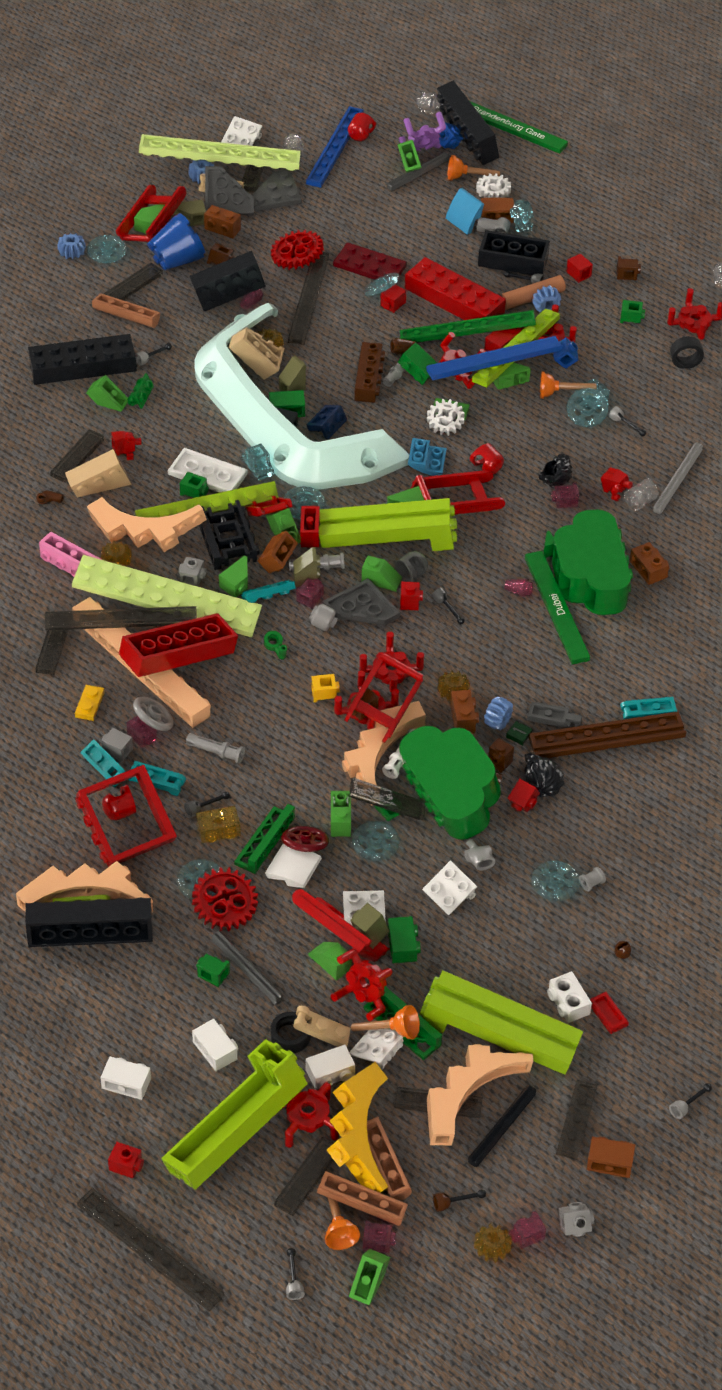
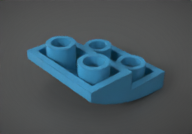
(464, 211)
(426, 458)

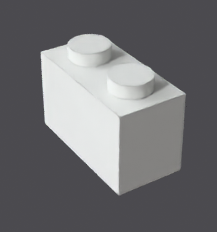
(215, 1044)
(330, 1066)
(126, 1077)

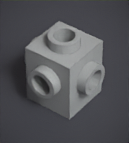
(192, 568)
(576, 1219)

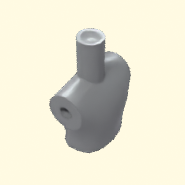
(479, 856)

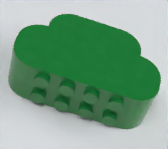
(592, 563)
(451, 777)

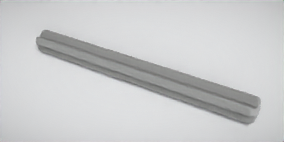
(677, 478)

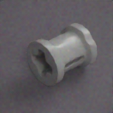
(592, 879)

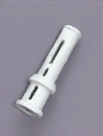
(394, 764)

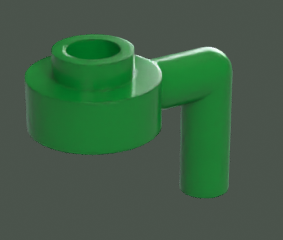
(281, 650)

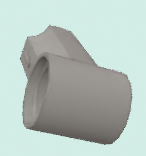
(501, 225)

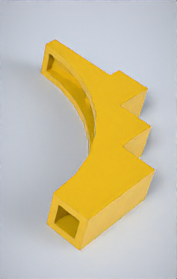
(351, 1124)

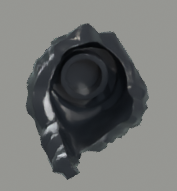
(557, 471)
(543, 775)

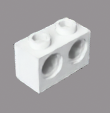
(571, 997)

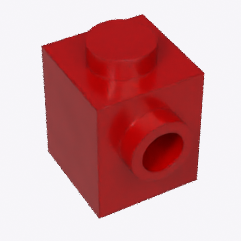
(579, 268)
(393, 298)
(410, 596)
(523, 796)
(125, 1160)

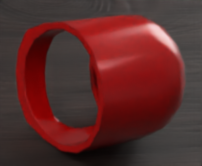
(359, 126)
(491, 460)
(120, 806)

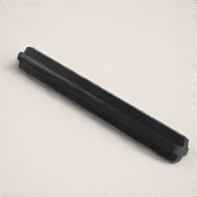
(502, 1126)

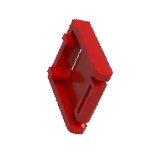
(269, 506)

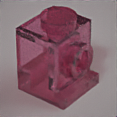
(566, 496)
(311, 588)
(141, 732)
(528, 1231)
(378, 1237)

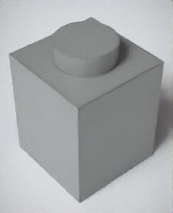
(117, 744)

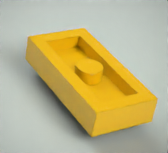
(89, 702)

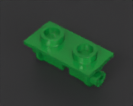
(141, 391)

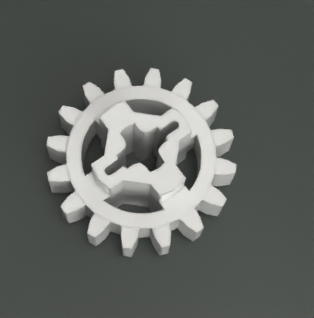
(493, 186)
(445, 418)

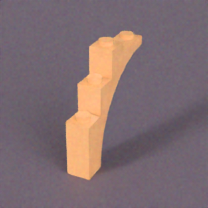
(142, 530)
(364, 760)
(82, 882)
(463, 1081)

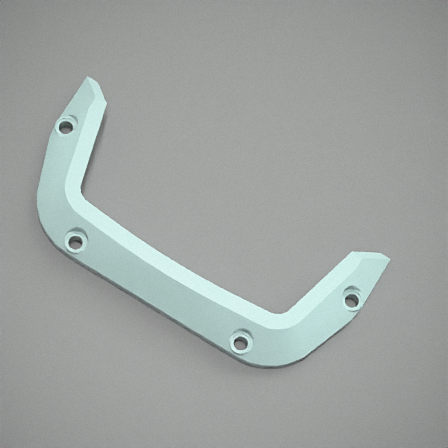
(292, 455)

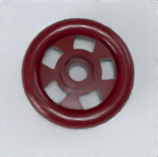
(305, 838)

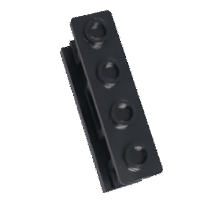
(213, 538)

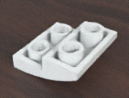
(293, 866)

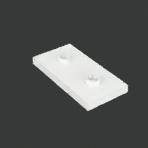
(219, 474)

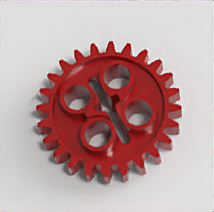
(297, 249)
(232, 914)

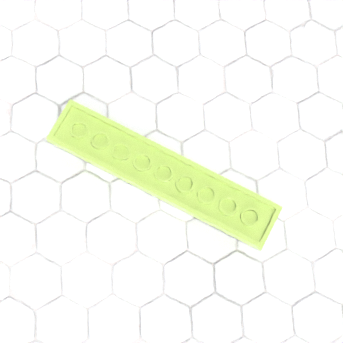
(219, 151)
(157, 591)

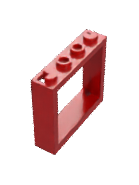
(154, 803)

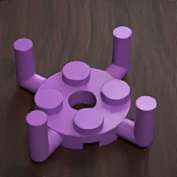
(426, 136)

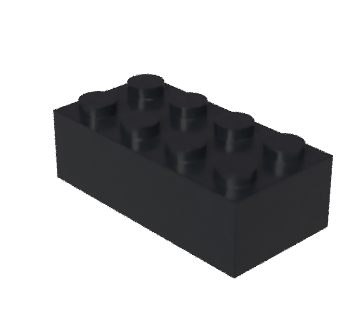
(513, 253)
(227, 281)

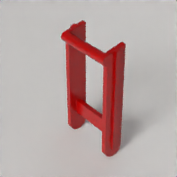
(149, 197)
(473, 479)
(375, 714)
(334, 921)

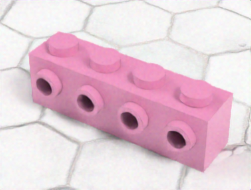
(62, 553)

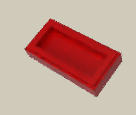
(608, 1013)

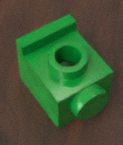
(632, 311)
(193, 485)
(213, 969)

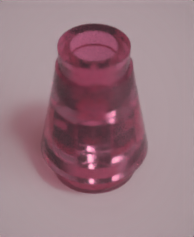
(251, 299)
(519, 586)

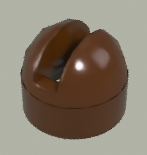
(623, 952)

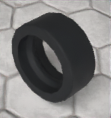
(686, 343)
(284, 1019)

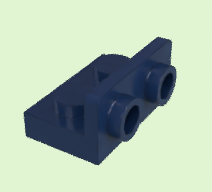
(327, 420)

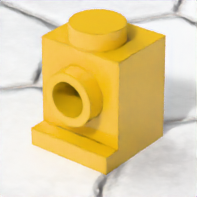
(324, 687)

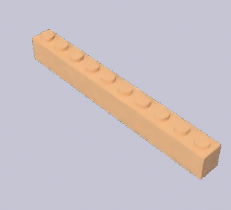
(165, 684)

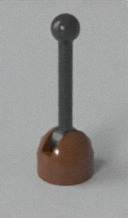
(443, 1201)

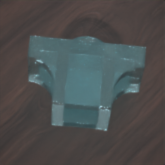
(258, 461)

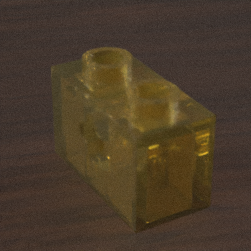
(218, 824)

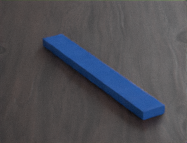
(332, 150)
(493, 358)

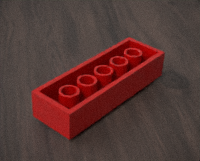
(452, 291)
(178, 645)

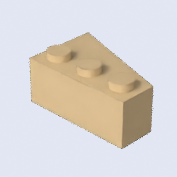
(256, 352)
(98, 475)

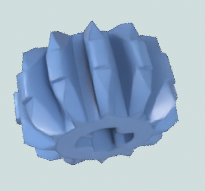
(197, 168)
(71, 245)
(546, 298)
(498, 713)

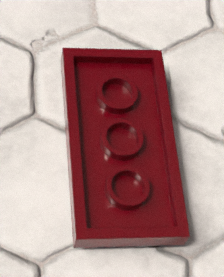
(367, 262)

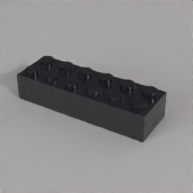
(472, 127)
(82, 359)
(89, 922)

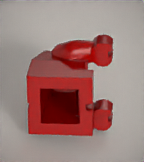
(124, 443)
(615, 481)

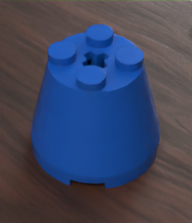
(176, 244)

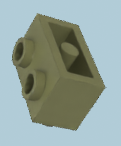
(370, 923)

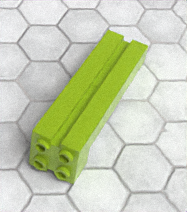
(390, 523)
(500, 1021)
(238, 1116)

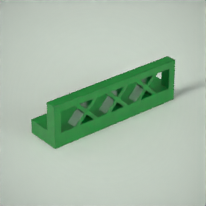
(268, 841)
(426, 1034)

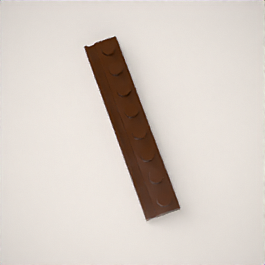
(607, 735)

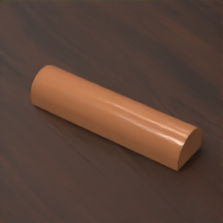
(525, 294)
(126, 310)
(387, 1161)
(362, 1198)

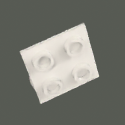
(242, 132)
(450, 888)
(357, 899)
(378, 1046)

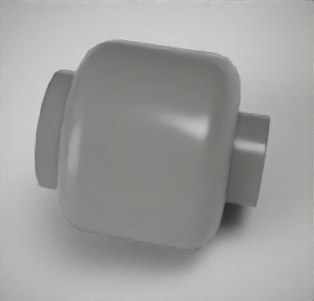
(323, 617)

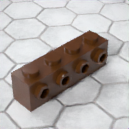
(368, 372)

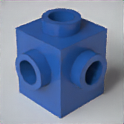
(450, 136)
(568, 354)

